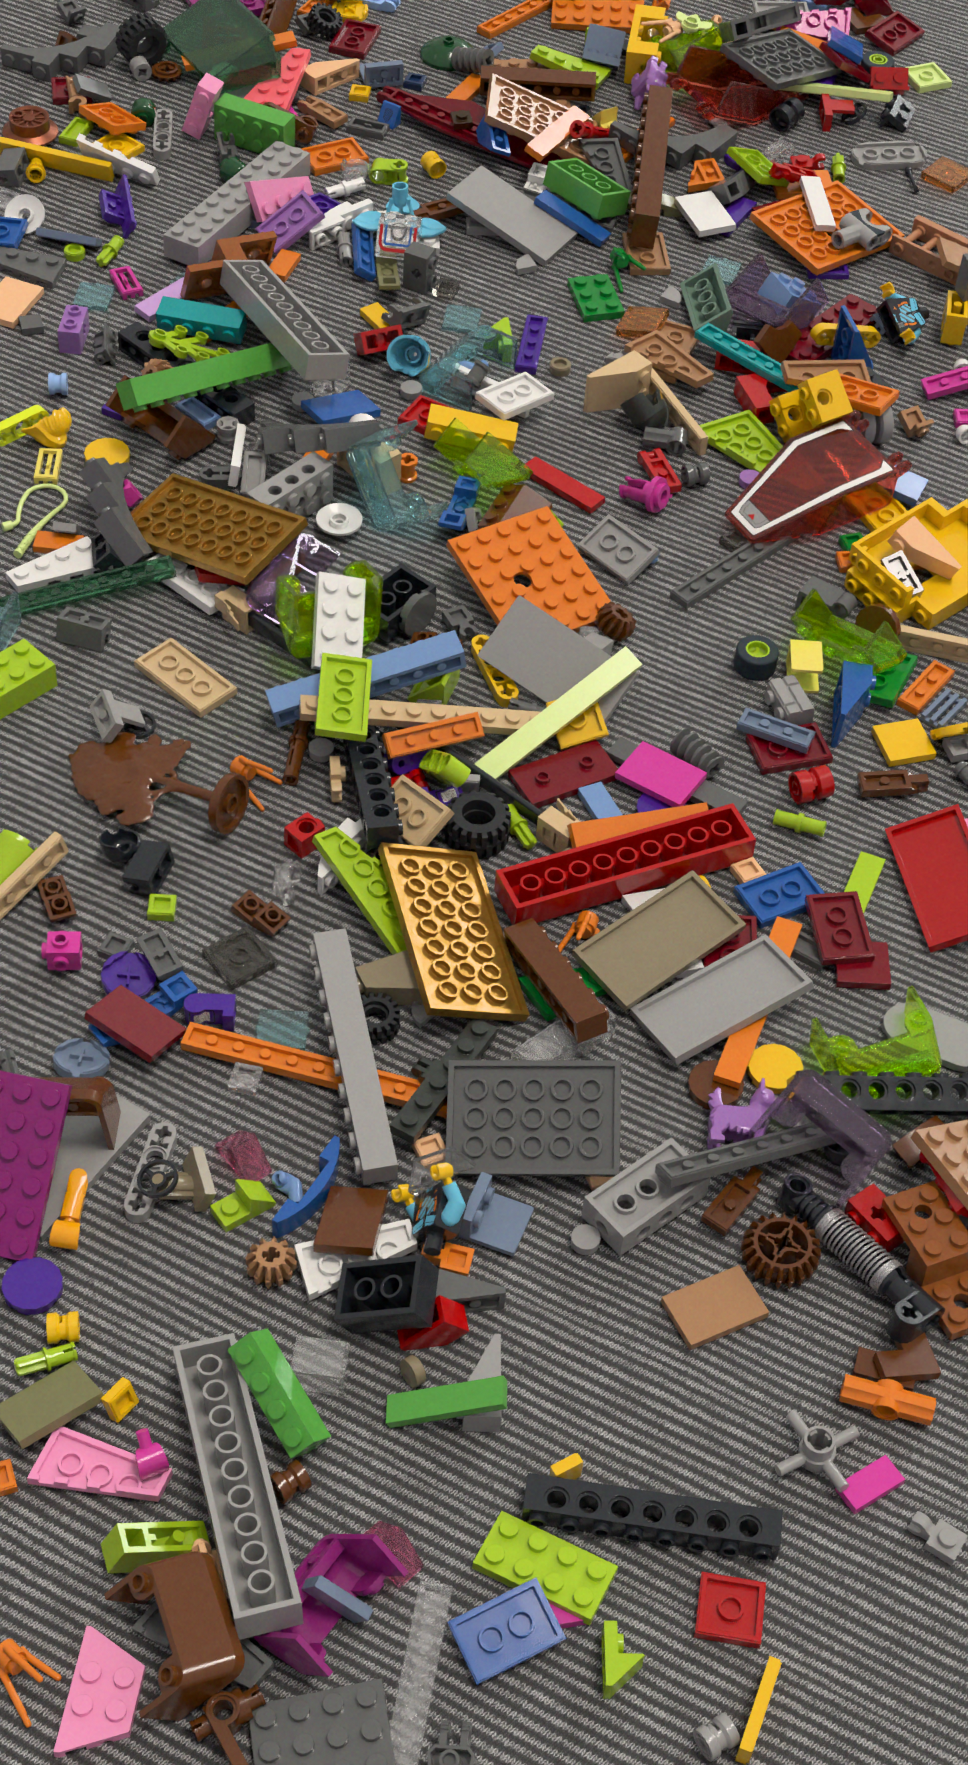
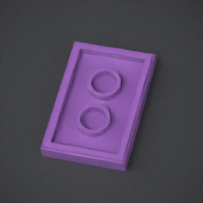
(292, 220)

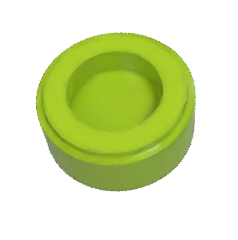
(74, 252)

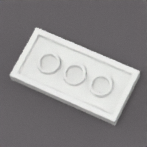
(338, 616)

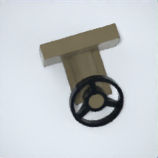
(191, 1184)

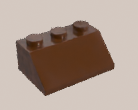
(512, 502)

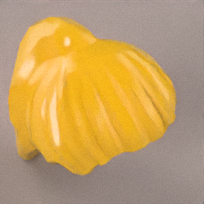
(51, 430)

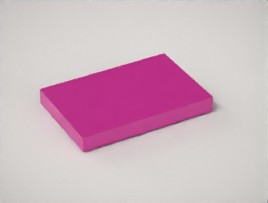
(661, 775)

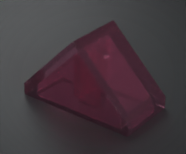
(244, 1155)
(401, 1547)

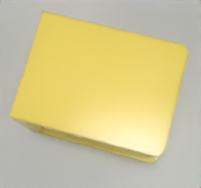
(805, 663)

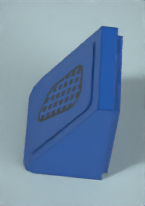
(390, 114)

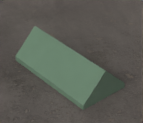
(707, 299)

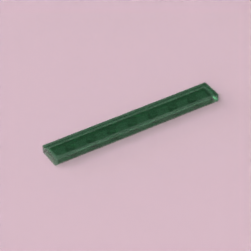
(94, 585)

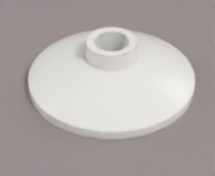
(26, 205)
(339, 519)

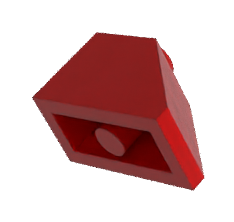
(447, 1326)

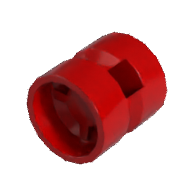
(811, 784)

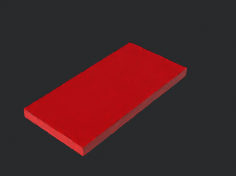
(935, 873)

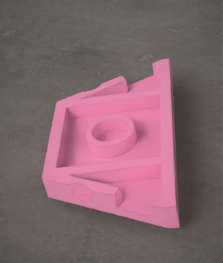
(100, 1696)

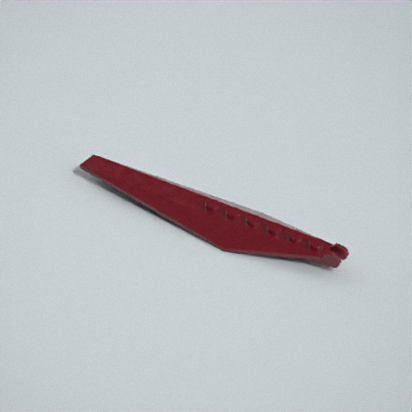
(436, 114)

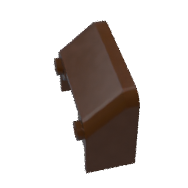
(167, 425)
(94, 1098)
(197, 1627)

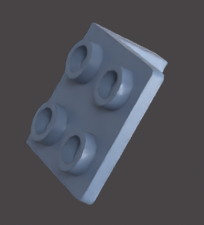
(604, 46)
(382, 73)
(494, 1219)

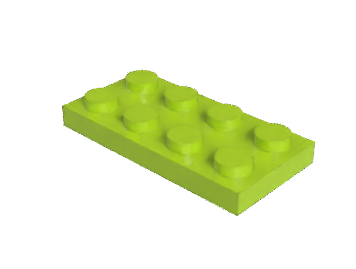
(343, 697)
(565, 1572)

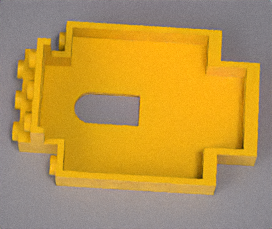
(941, 596)

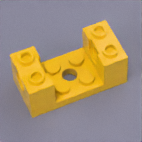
(638, 49)
(954, 319)
(811, 405)

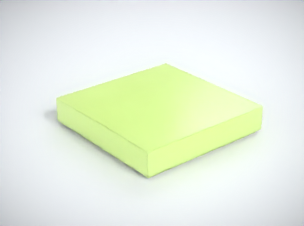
(928, 78)

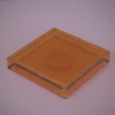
(946, 174)
(641, 321)

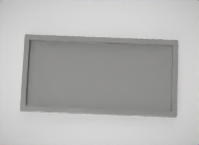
(511, 215)
(546, 655)
(721, 999)
(86, 1148)

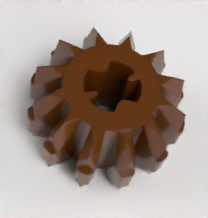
(615, 621)

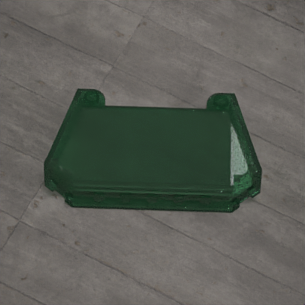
(225, 43)

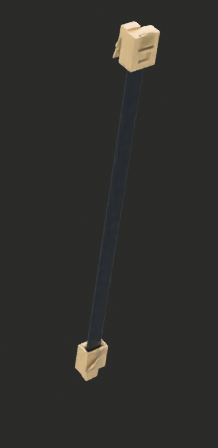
(550, 824)

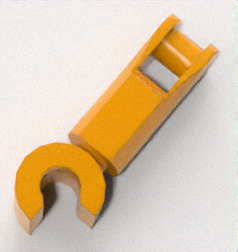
(66, 1231)

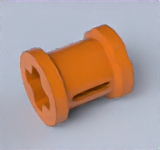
(408, 464)

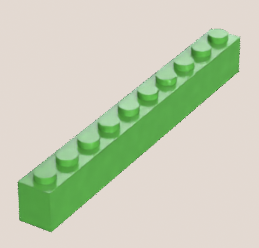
(201, 376)

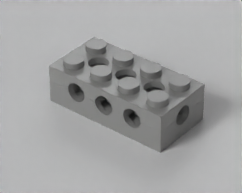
(299, 487)
(639, 1200)

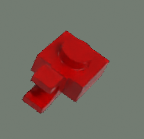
(805, 162)

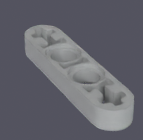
(162, 137)
(151, 1148)

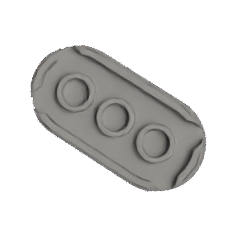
(888, 155)
(950, 1034)

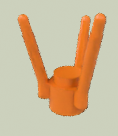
(249, 769)
(584, 928)
(14, 1660)

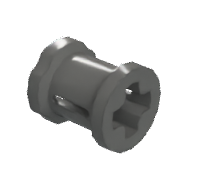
(478, 373)

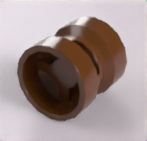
(290, 1481)

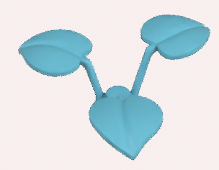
(401, 203)

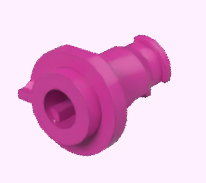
(653, 494)

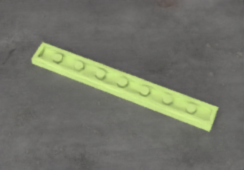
(559, 714)

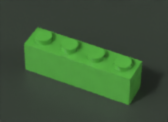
(279, 1393)

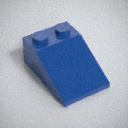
(848, 340)
(850, 698)

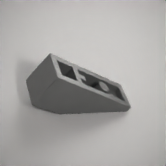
(470, 1292)

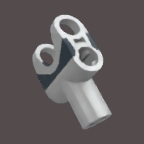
(857, 228)

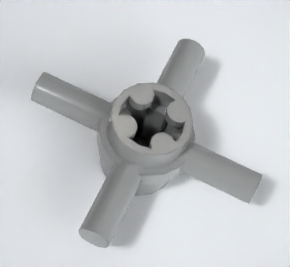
(817, 1450)

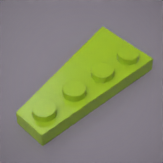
(561, 61)

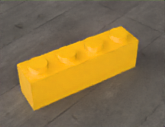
(442, 416)

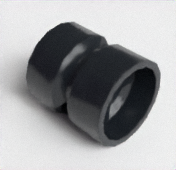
(786, 114)

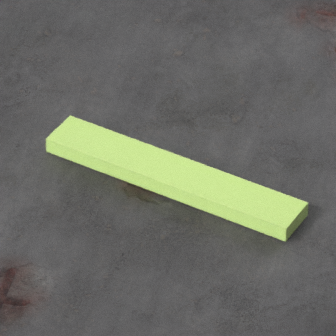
(842, 91)

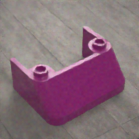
(351, 1562)

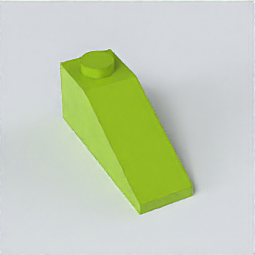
(147, 1542)

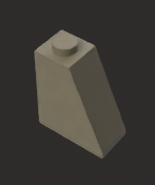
(391, 977)

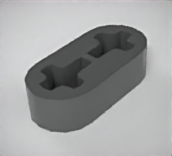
(218, 476)

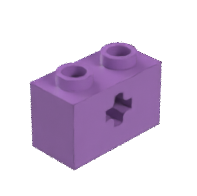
(73, 329)

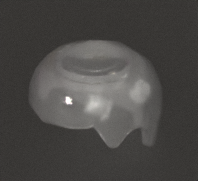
(354, 169)

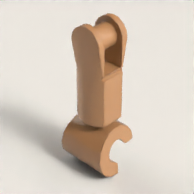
(74, 98)

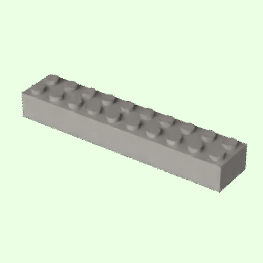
(229, 208)
(284, 320)
(237, 1489)

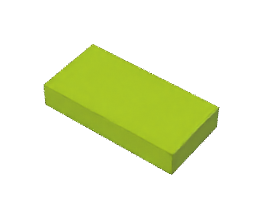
(71, 132)

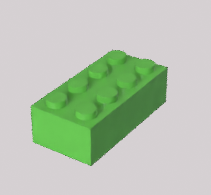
(252, 123)
(586, 188)

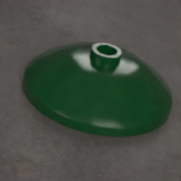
(438, 51)

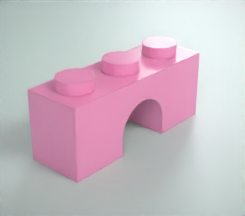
(200, 112)

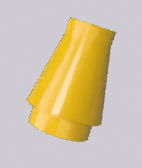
(35, 171)

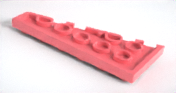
(283, 90)

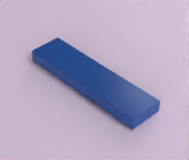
(572, 218)
(363, 253)

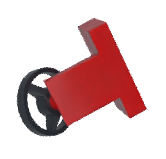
(845, 107)

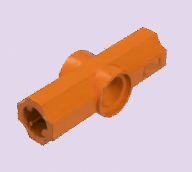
(887, 1399)

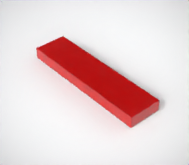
(565, 485)

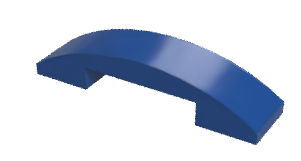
(465, 496)
(167, 1000)
(295, 1214)

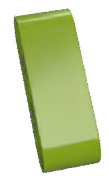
(444, 768)

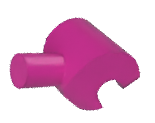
(150, 1456)

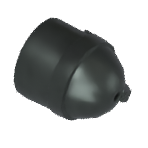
(645, 412)

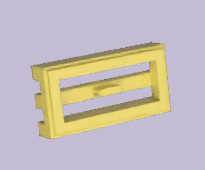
(47, 477)

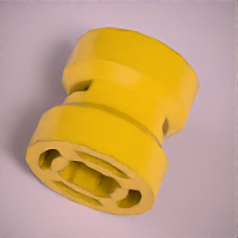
(433, 164)
(63, 1327)

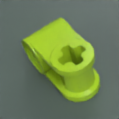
(388, 171)

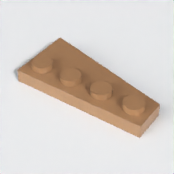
(670, 358)

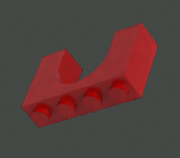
(754, 395)

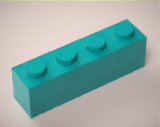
(214, 320)

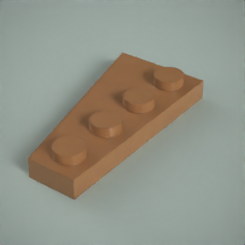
(799, 371)

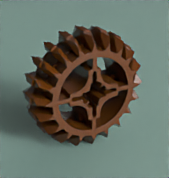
(794, 1262)

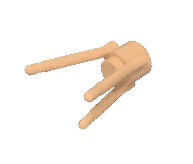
(672, 28)

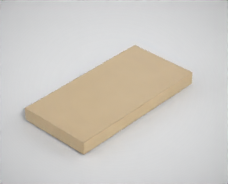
(185, 677)

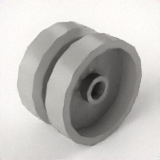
(880, 427)

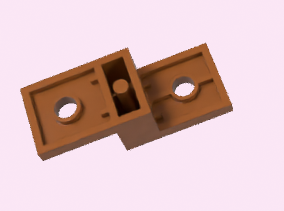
(204, 278)
(936, 1250)

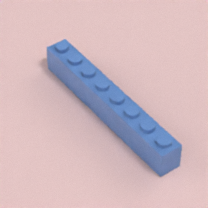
(389, 672)

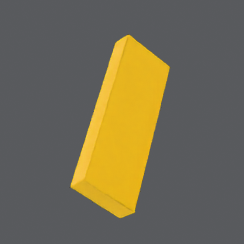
(758, 1711)

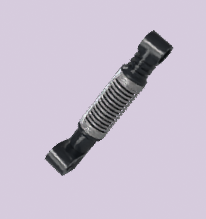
(884, 1275)

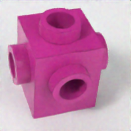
(63, 950)

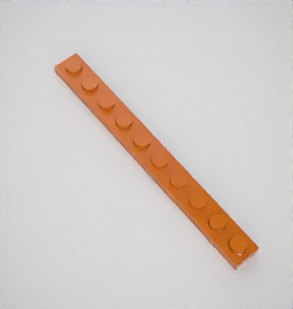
(287, 1061)

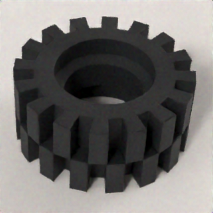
(324, 20)
(388, 1010)

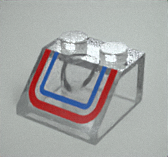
(396, 234)

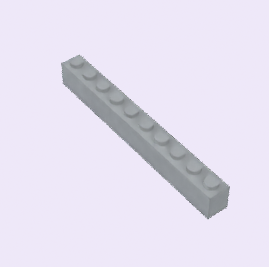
(355, 1058)

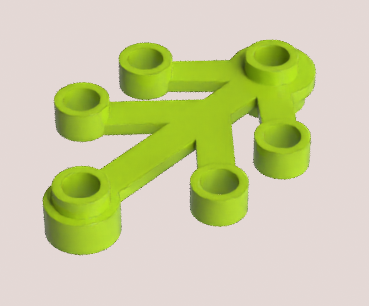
(184, 347)

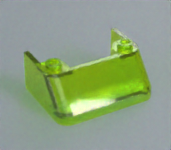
(481, 458)
(900, 1054)

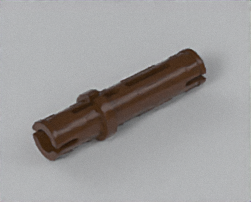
(298, 744)

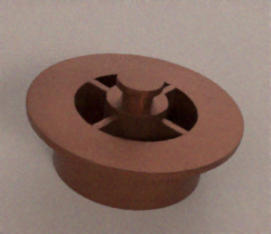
(30, 125)

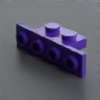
(118, 207)

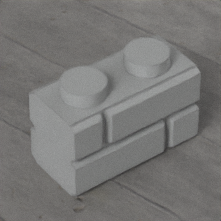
(789, 700)

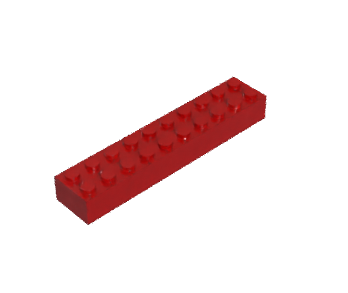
(623, 865)

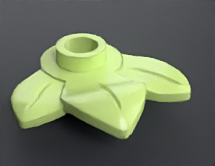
(692, 23)

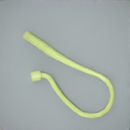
(30, 536)

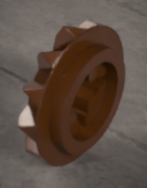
(174, 71)

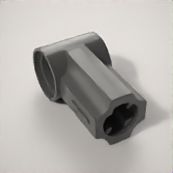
(671, 440)

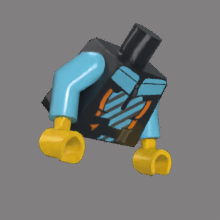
(901, 316)
(437, 1211)

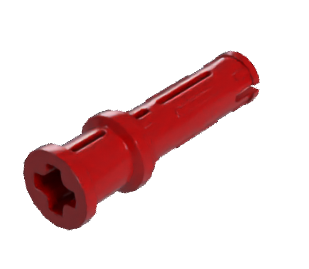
(587, 130)

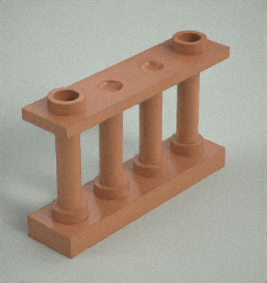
(922, 256)

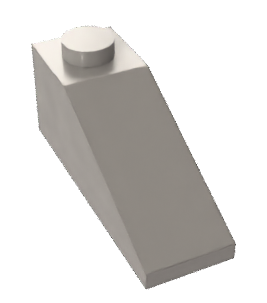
(487, 1367)

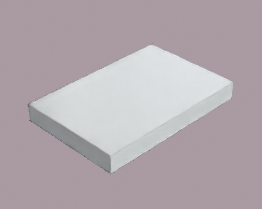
(705, 213)
(514, 395)

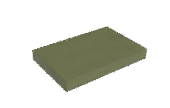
(49, 1404)

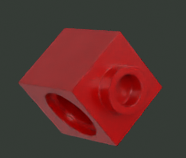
(300, 833)

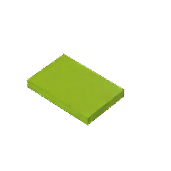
(755, 165)

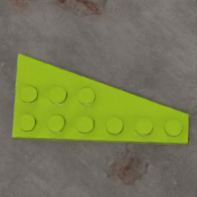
(743, 439)
(364, 882)

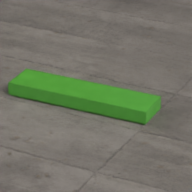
(446, 1401)

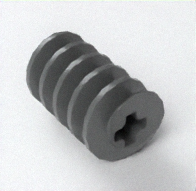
(471, 59)
(696, 752)

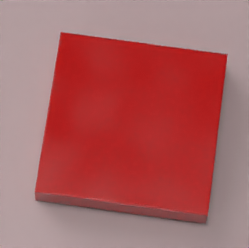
(730, 1610)

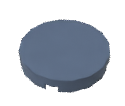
(81, 1059)

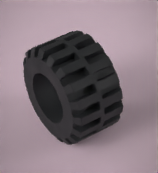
(134, 31)
(483, 810)

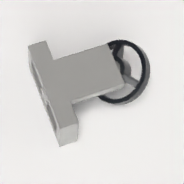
(112, 715)

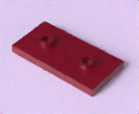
(563, 773)

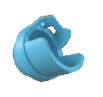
(402, 358)

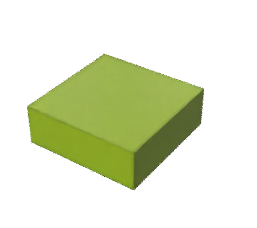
(162, 907)

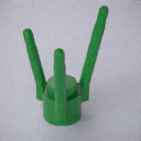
(620, 260)

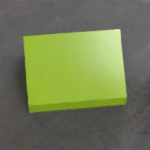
(435, 688)

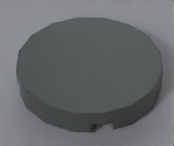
(417, 612)

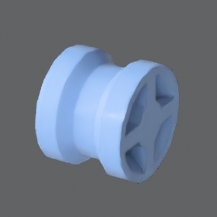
(58, 383)

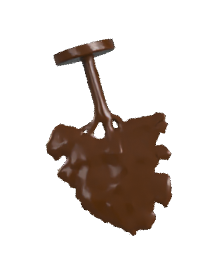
(120, 777)

